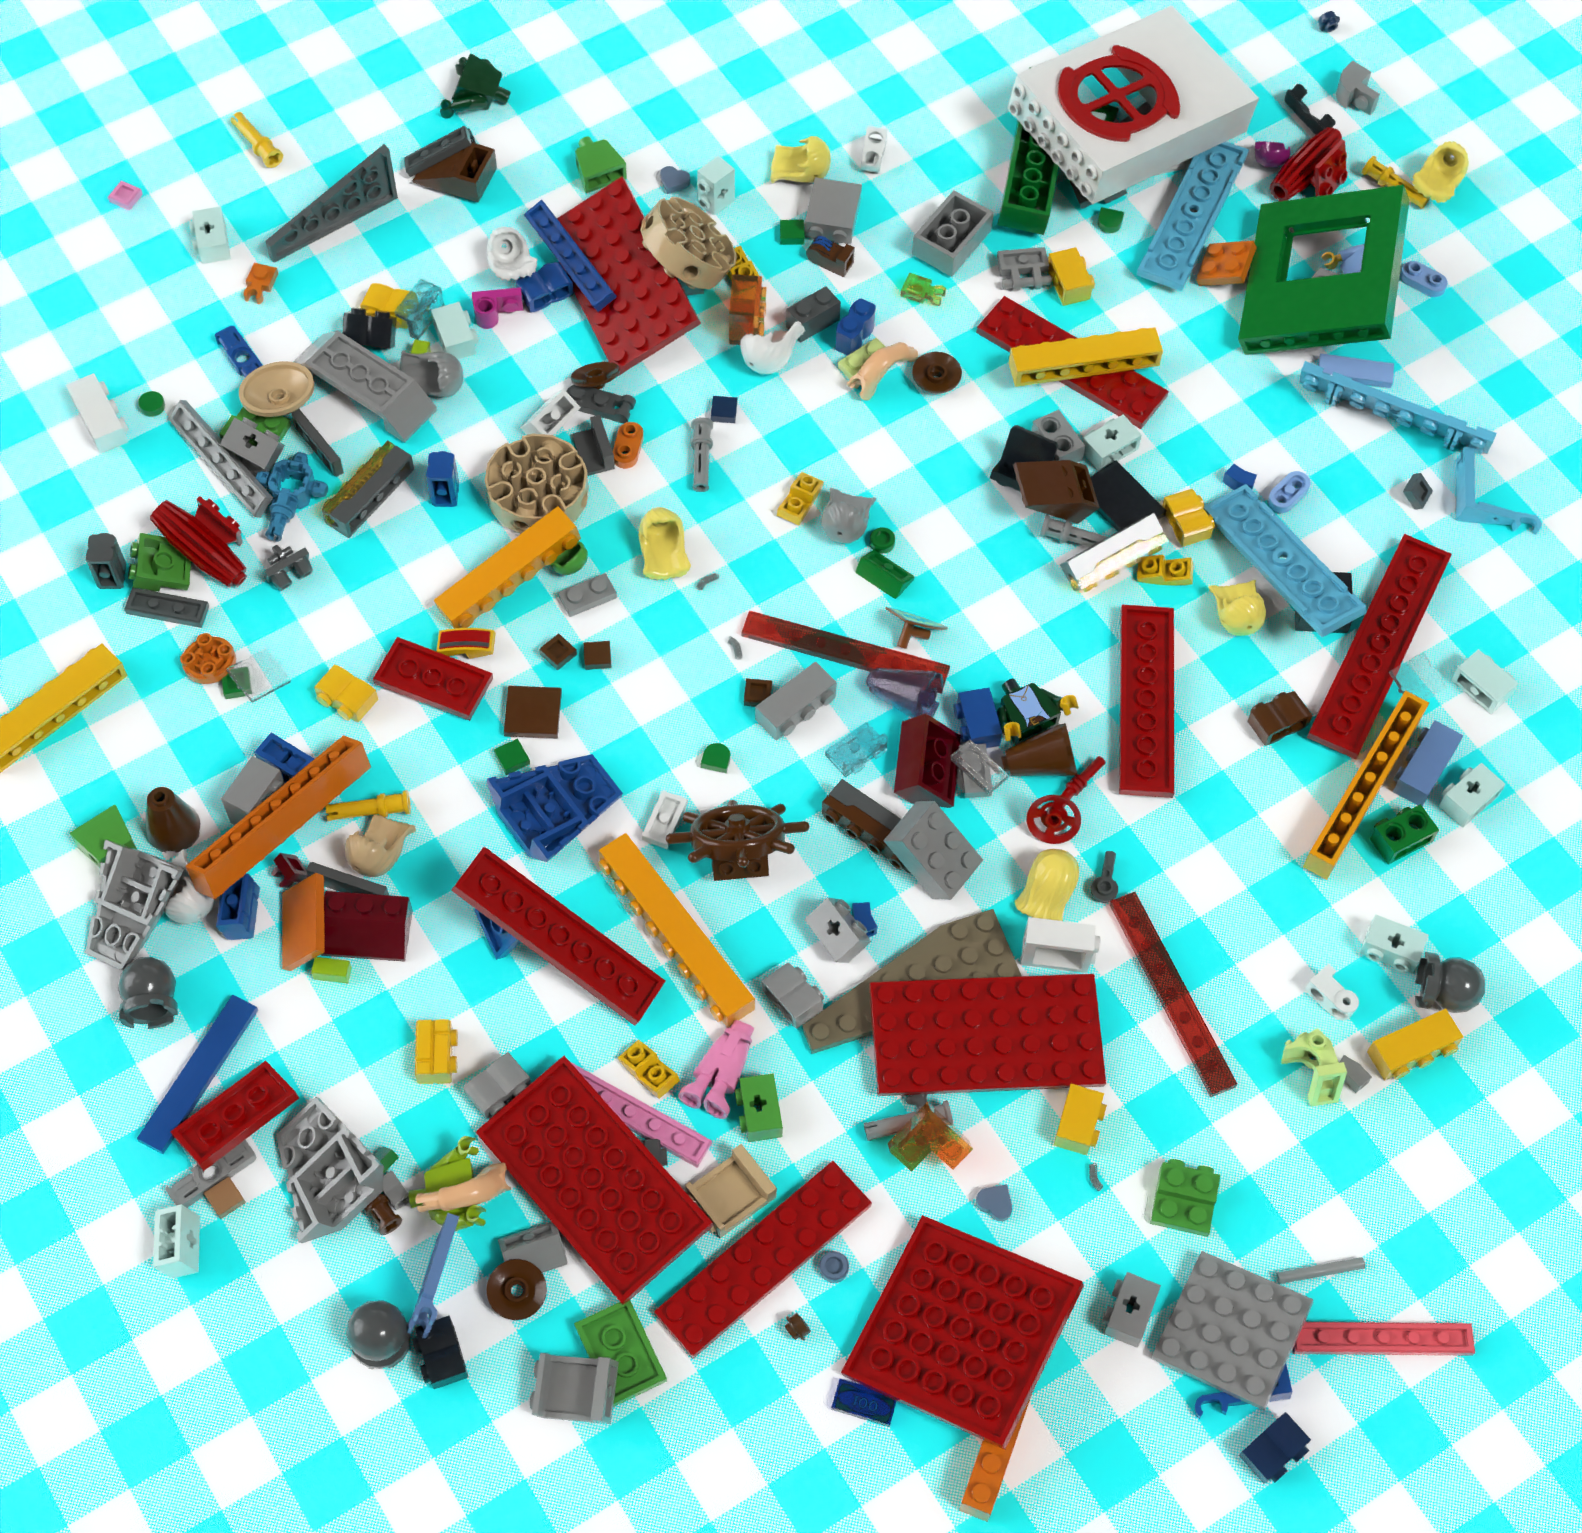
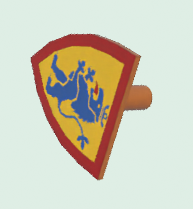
(909, 628)

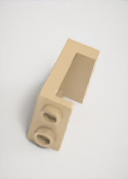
(732, 1191)

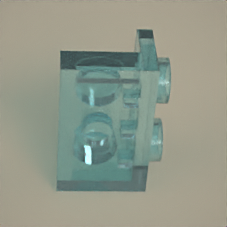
(418, 305)
(856, 749)

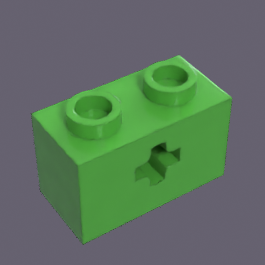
(765, 1123)

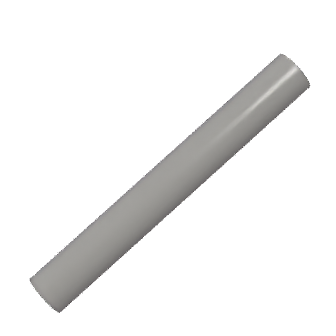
(1320, 1270)

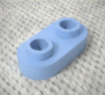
(1423, 279)
(1287, 493)

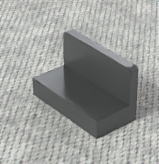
(594, 447)

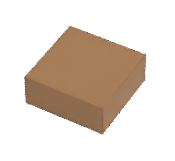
(224, 1197)

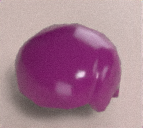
(1271, 153)

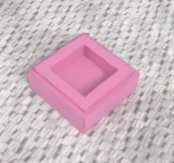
(125, 195)

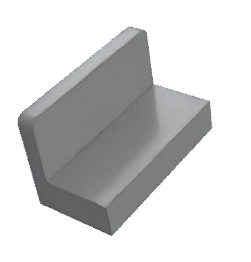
(537, 1245)

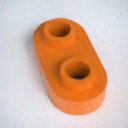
(629, 443)

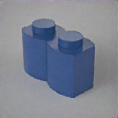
(545, 287)
(855, 326)

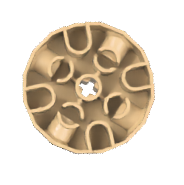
(687, 243)
(534, 478)

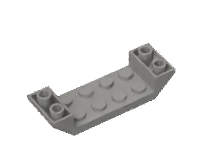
(370, 382)

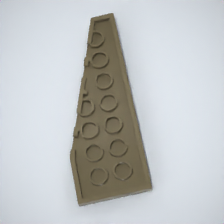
(952, 951)

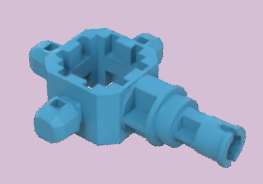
(284, 501)

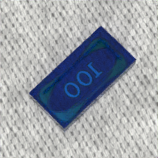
(863, 1403)

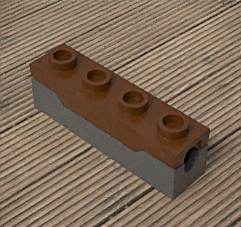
(862, 819)

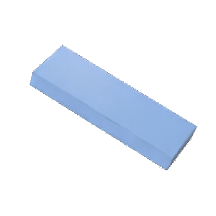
(1360, 370)

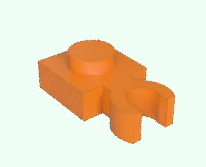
(260, 279)

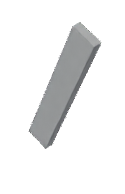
(220, 459)

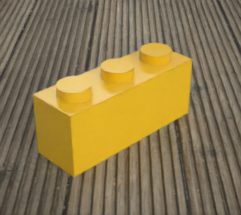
(1415, 1045)

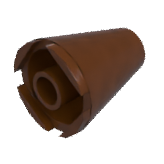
(1042, 755)
(170, 821)

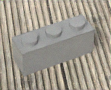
(796, 701)

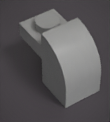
(1354, 89)

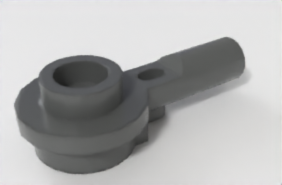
(1105, 888)

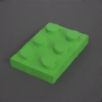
(620, 1336)

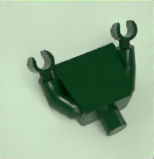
(475, 87)

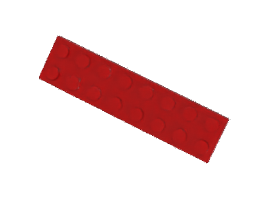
(1118, 392)
(1146, 701)
(558, 935)
(762, 1259)

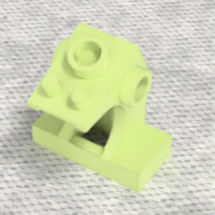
(1328, 1072)

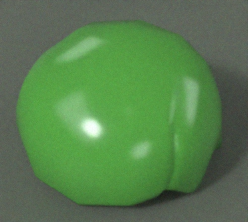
(571, 560)

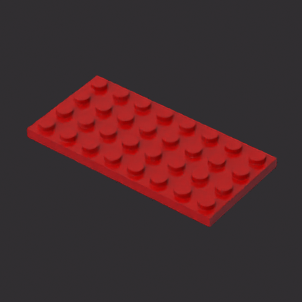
(649, 303)
(986, 1034)
(594, 1180)

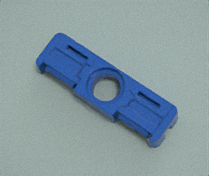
(235, 347)

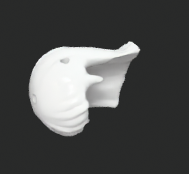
(513, 259)
(770, 352)
(186, 903)

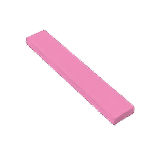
(651, 1123)

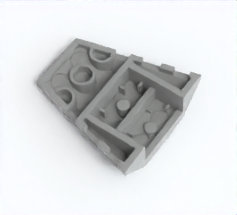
(129, 903)
(327, 1171)

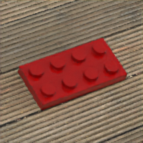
(433, 678)
(234, 1115)

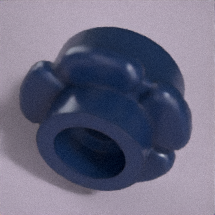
(1328, 21)

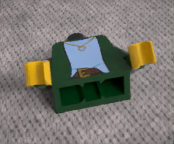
(1030, 710)

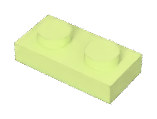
(852, 363)

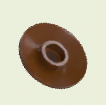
(939, 365)
(595, 374)
(507, 1276)

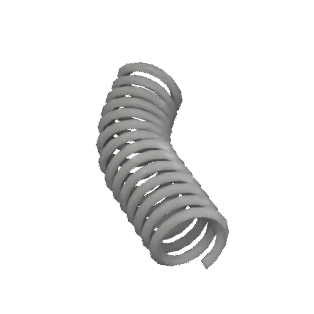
(702, 584)
(736, 646)
(1095, 1182)

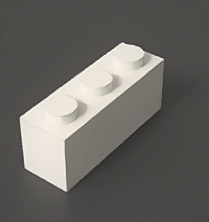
(98, 413)

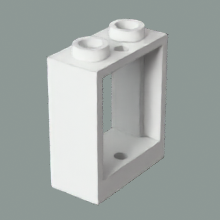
(1059, 945)

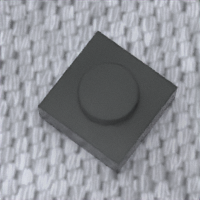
(1417, 491)

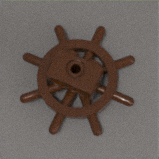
(738, 838)

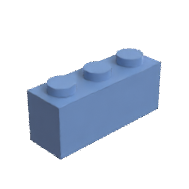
(1426, 762)

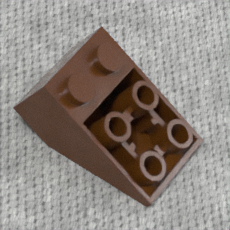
(461, 174)
(1057, 489)

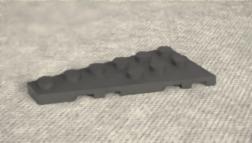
(352, 197)

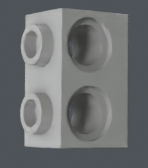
(1062, 433)

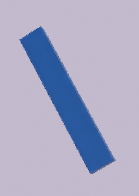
(570, 255)
(197, 1073)

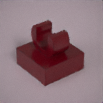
(291, 868)

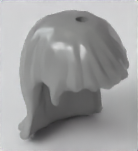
(435, 372)
(846, 516)

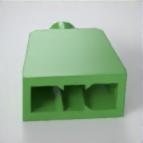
(598, 164)
(105, 826)

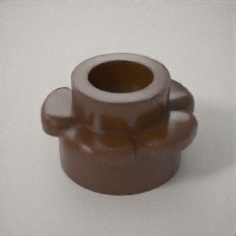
(797, 1327)

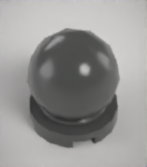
(1449, 983)
(147, 993)
(378, 1334)

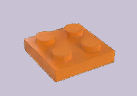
(1226, 263)

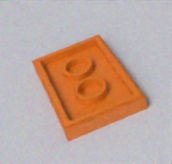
(303, 922)

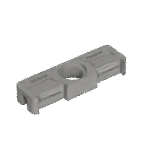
(193, 1186)

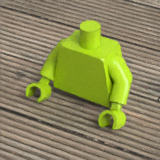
(447, 1172)

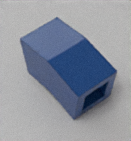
(1237, 477)
(862, 913)

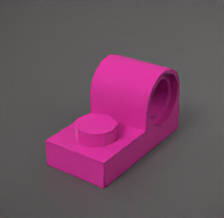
(491, 302)

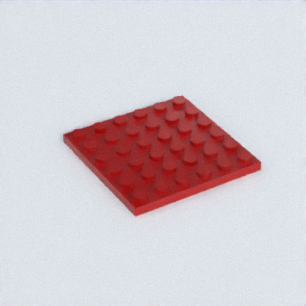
(963, 1331)

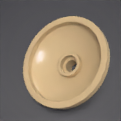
(276, 389)

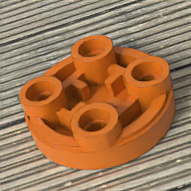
(208, 659)

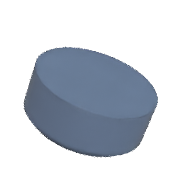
(833, 1267)

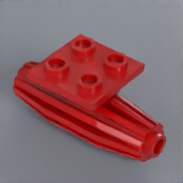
(1317, 162)
(203, 538)

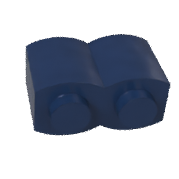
(1275, 1448)

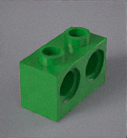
(1407, 837)

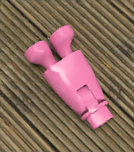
(720, 1071)

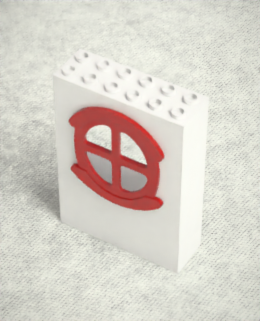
(1173, 68)

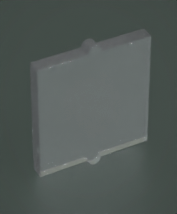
(258, 675)
(1418, 677)

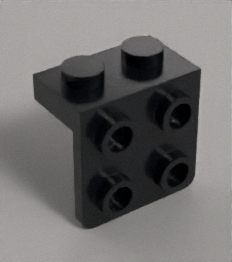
(1021, 446)

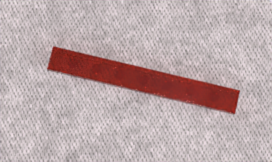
(833, 646)
(1173, 995)

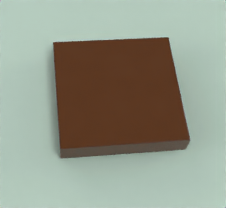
(533, 712)

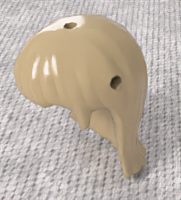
(378, 848)

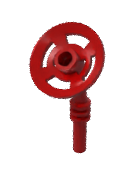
(1057, 813)

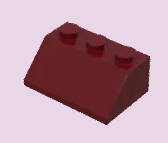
(925, 763)
(366, 926)

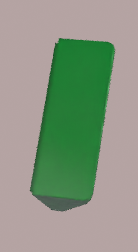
(884, 574)

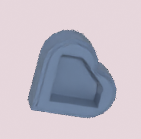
(674, 179)
(995, 1201)

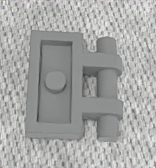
(1024, 261)

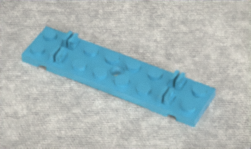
(1185, 232)
(1389, 405)
(1300, 576)

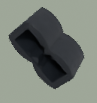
(370, 329)
(441, 1354)

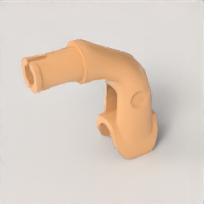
(877, 366)
(480, 1189)

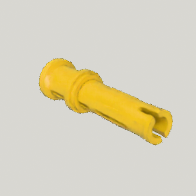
(261, 145)
(1387, 177)
(381, 805)

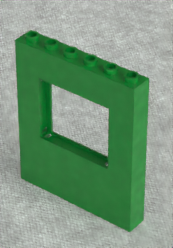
(1325, 308)

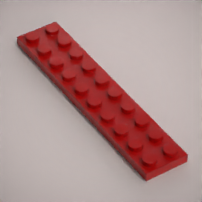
(1379, 646)

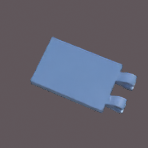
(432, 1277)

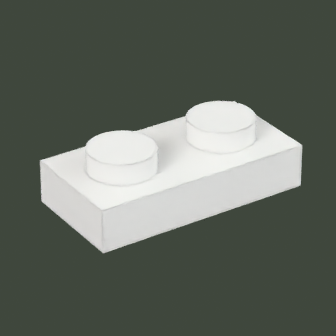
(664, 819)

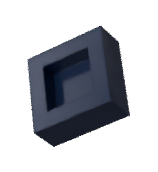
(724, 409)

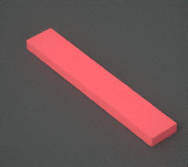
(1385, 1339)

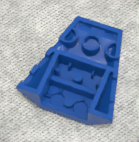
(553, 803)

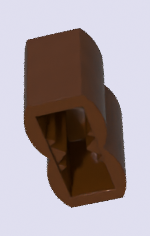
(1279, 718)

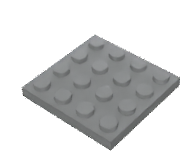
(1232, 1330)

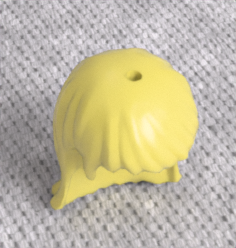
(801, 162)
(1442, 172)
(663, 545)
(1239, 608)
(1049, 885)

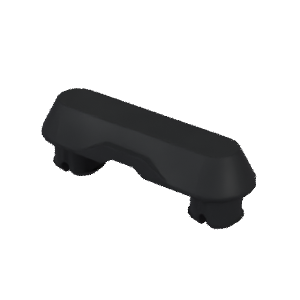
(1294, 100)

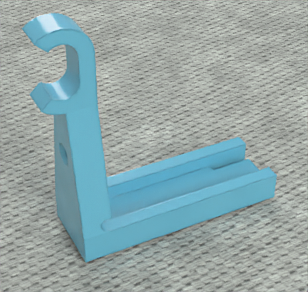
(1469, 511)

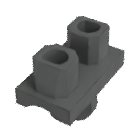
(278, 573)

